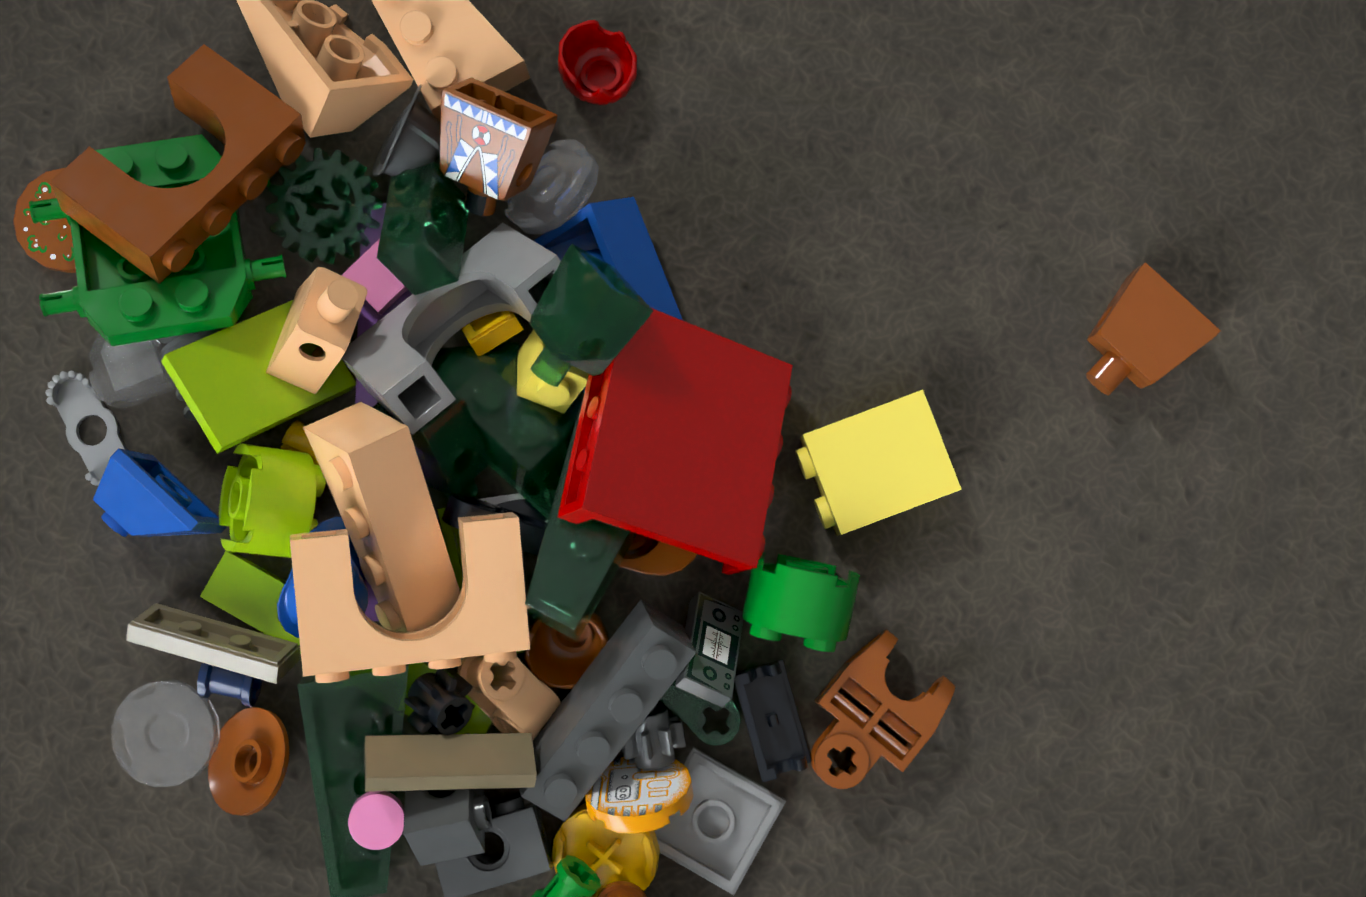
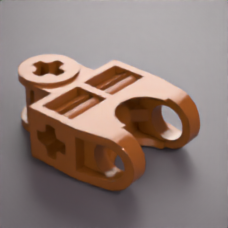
(865, 682)

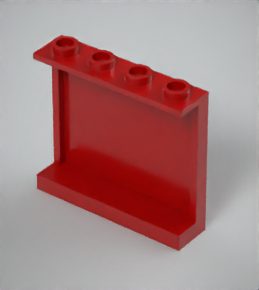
(681, 442)

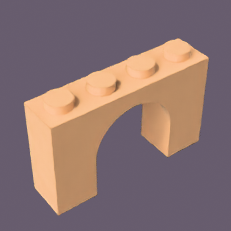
(484, 621)

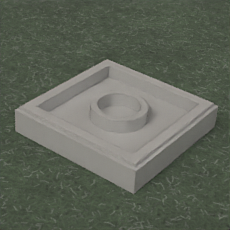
(723, 823)

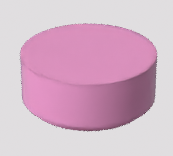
(376, 820)

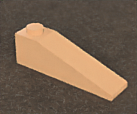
(323, 64)

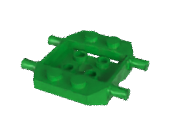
(128, 303)

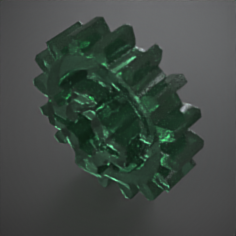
(324, 182)

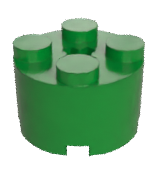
(801, 601)

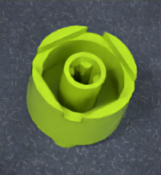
(269, 499)

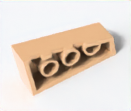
(449, 44)
(387, 514)

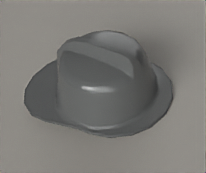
(410, 142)

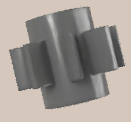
(655, 740)

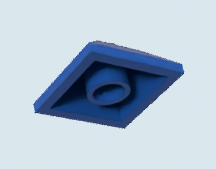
(149, 500)

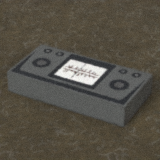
(716, 637)

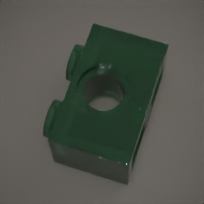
(423, 229)

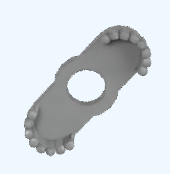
(75, 402)

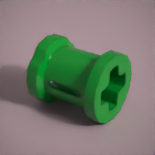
(572, 879)

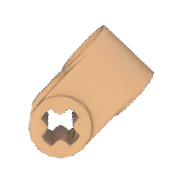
(509, 694)

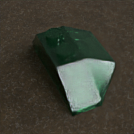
(520, 436)

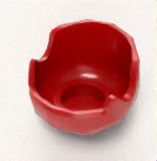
(596, 63)

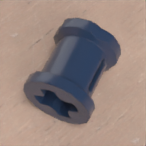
(228, 683)

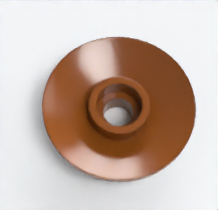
(249, 761)

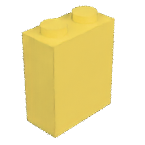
(877, 463)

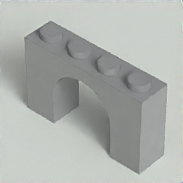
(398, 351)

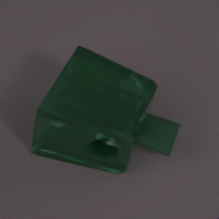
(584, 317)
(450, 450)

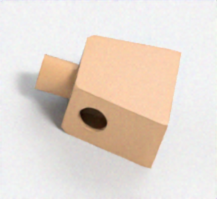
(323, 315)

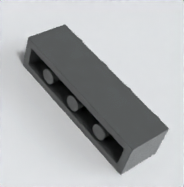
(606, 708)

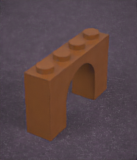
(165, 225)

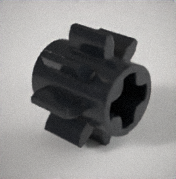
(439, 703)

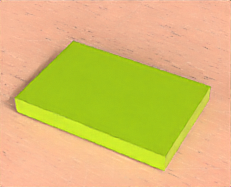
(228, 381)

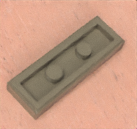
(214, 643)
(449, 762)

